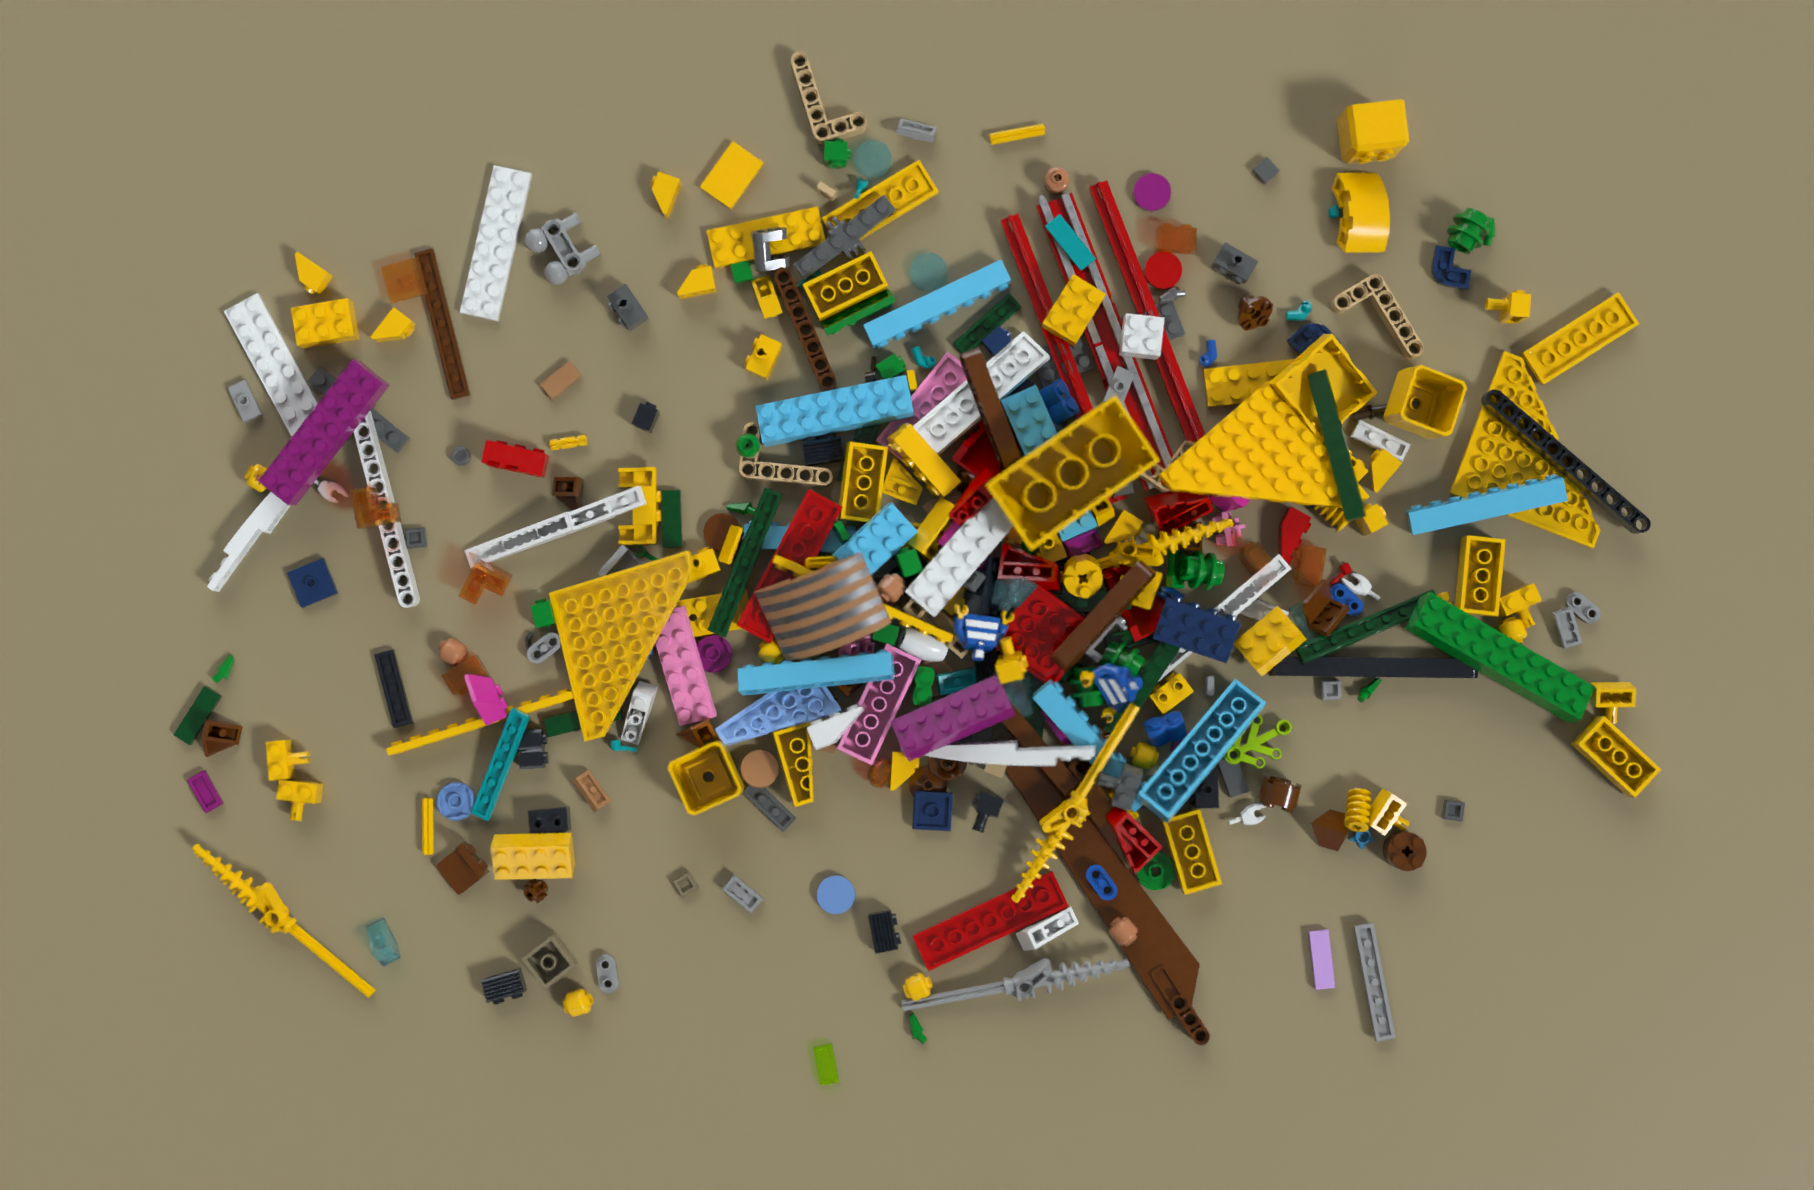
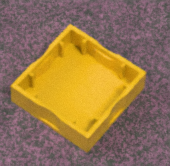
(1348, 383)

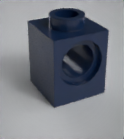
(997, 340)

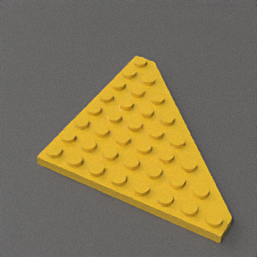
(1257, 455)
(1500, 458)
(610, 631)

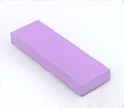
(1321, 959)

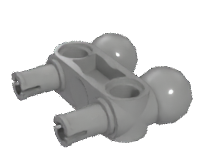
(558, 271)

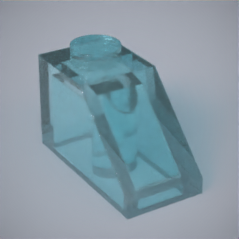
(1012, 592)
(1021, 695)
(382, 942)

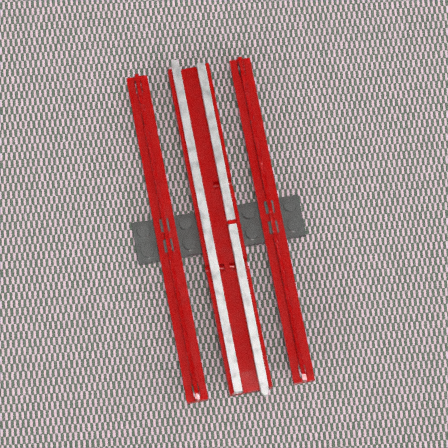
(1101, 339)

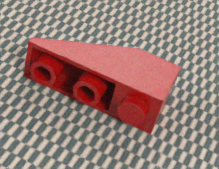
(973, 498)
(1290, 531)

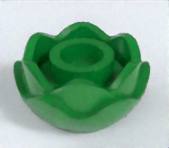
(753, 448)

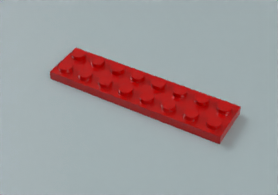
(802, 540)
(989, 922)

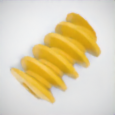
(1336, 514)
(1358, 810)

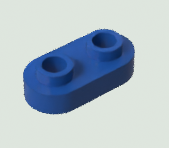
(1347, 598)
(1101, 881)

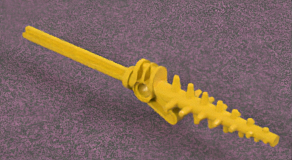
(1150, 552)
(1058, 821)
(277, 915)

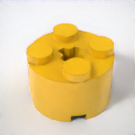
(1081, 565)

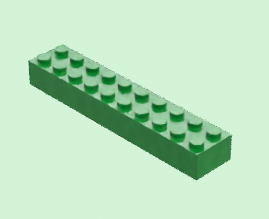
(1500, 658)

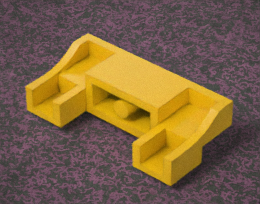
(644, 517)

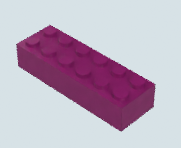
(952, 718)

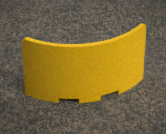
(1365, 212)

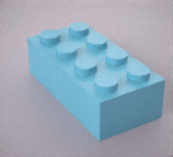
(878, 538)

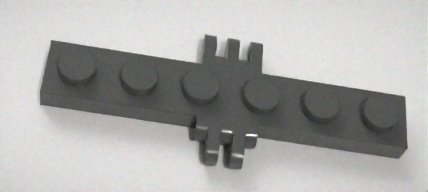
(844, 237)
(385, 430)

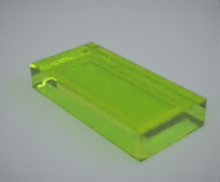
(826, 1064)

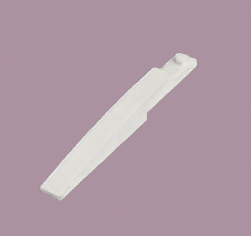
(261, 520)
(557, 526)
(1242, 597)
(1008, 753)

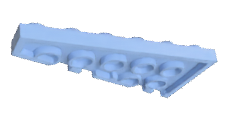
(777, 712)

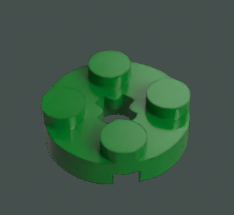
(1159, 881)

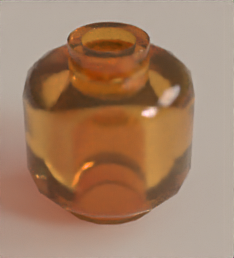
(880, 773)

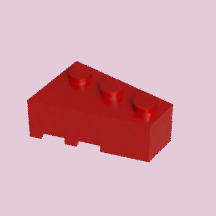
(515, 458)
(1176, 509)
(1018, 564)
(1132, 838)

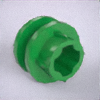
(1468, 230)
(1201, 570)
(1118, 656)
(1088, 695)

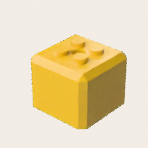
(1372, 131)
(1438, 400)
(694, 790)

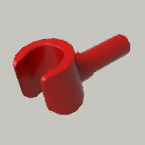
(1345, 570)

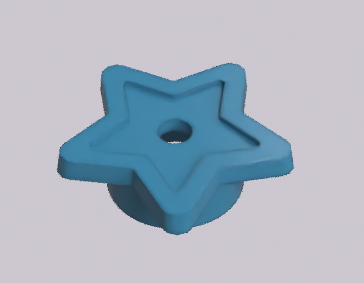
(1362, 841)

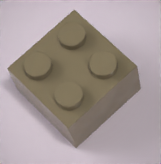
(550, 961)

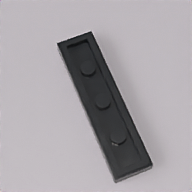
(393, 688)

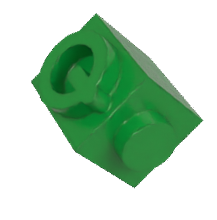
(836, 153)

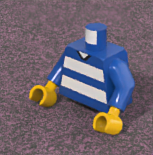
(979, 632)
(1115, 685)

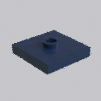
(312, 583)
(932, 810)

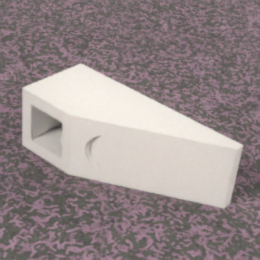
(638, 712)
(831, 730)

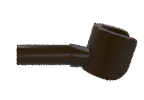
(870, 376)

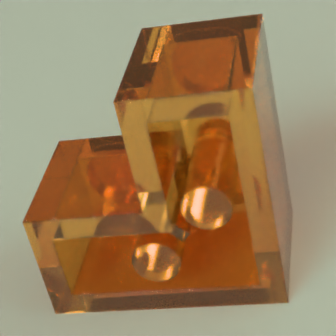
(369, 512)
(484, 576)

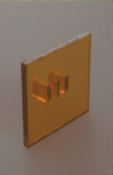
(404, 280)

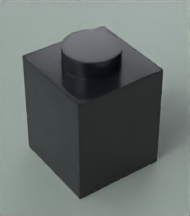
(646, 417)

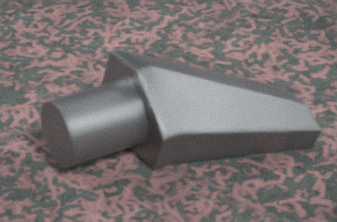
(1171, 295)

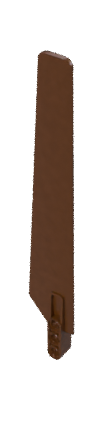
(1158, 951)

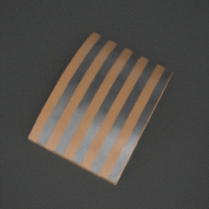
(823, 608)

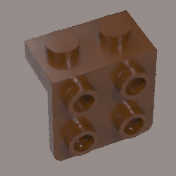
(1321, 611)
(462, 868)

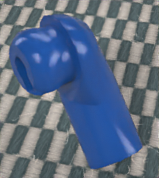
(1211, 354)
(1166, 591)

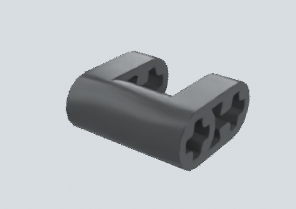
(761, 248)

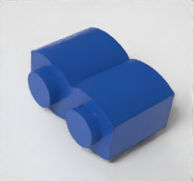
(1059, 402)
(1165, 729)

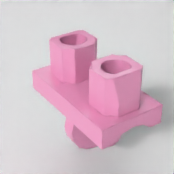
(1229, 537)
(861, 645)

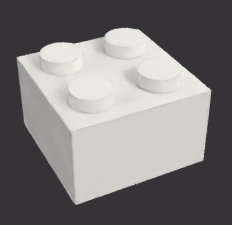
(1141, 336)

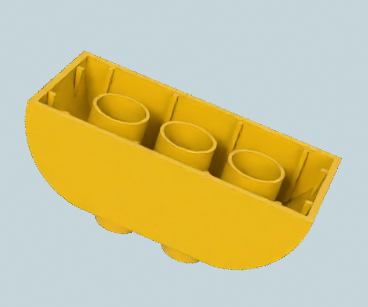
(1072, 472)

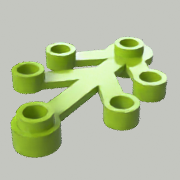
(1254, 744)

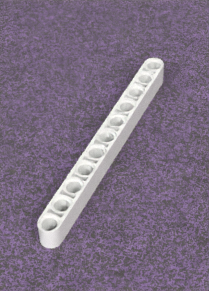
(386, 495)

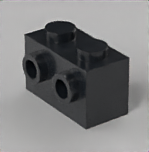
(549, 820)

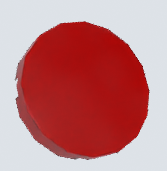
(1163, 270)

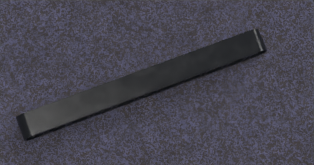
(1574, 465)
(1375, 667)

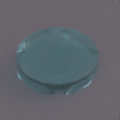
(873, 159)
(928, 271)

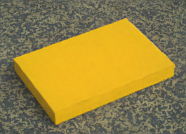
(731, 175)

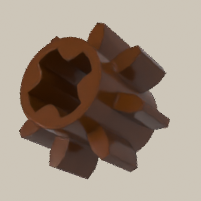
(535, 890)

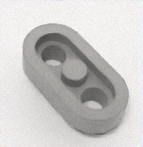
(1583, 608)
(544, 647)
(609, 973)

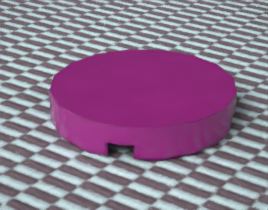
(1152, 192)
(714, 653)

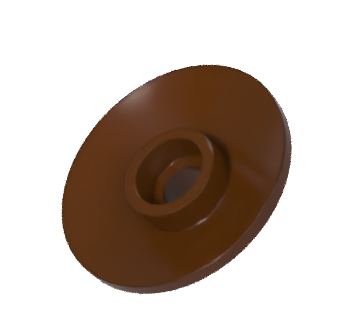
(938, 768)
(923, 775)

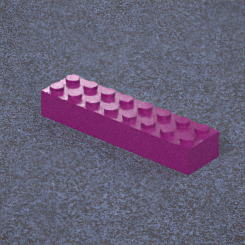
(323, 432)

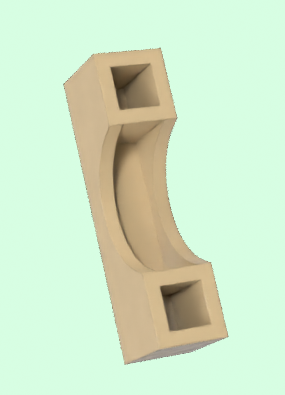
(941, 620)

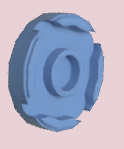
(456, 801)
(835, 894)

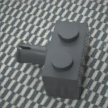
(1234, 264)
(628, 307)
(1124, 786)

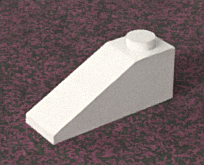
(1047, 929)

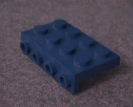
(1197, 629)

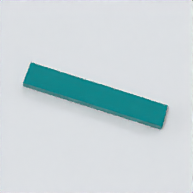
(500, 764)

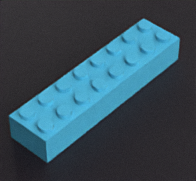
(835, 411)
(1031, 428)
(1201, 750)

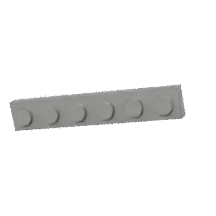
(1374, 981)

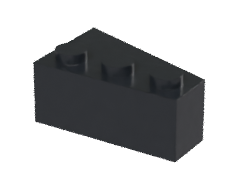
(981, 601)

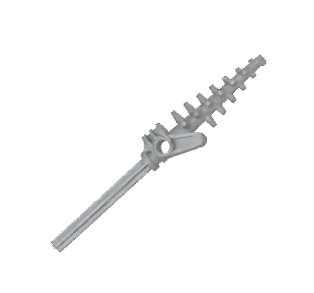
(1023, 982)

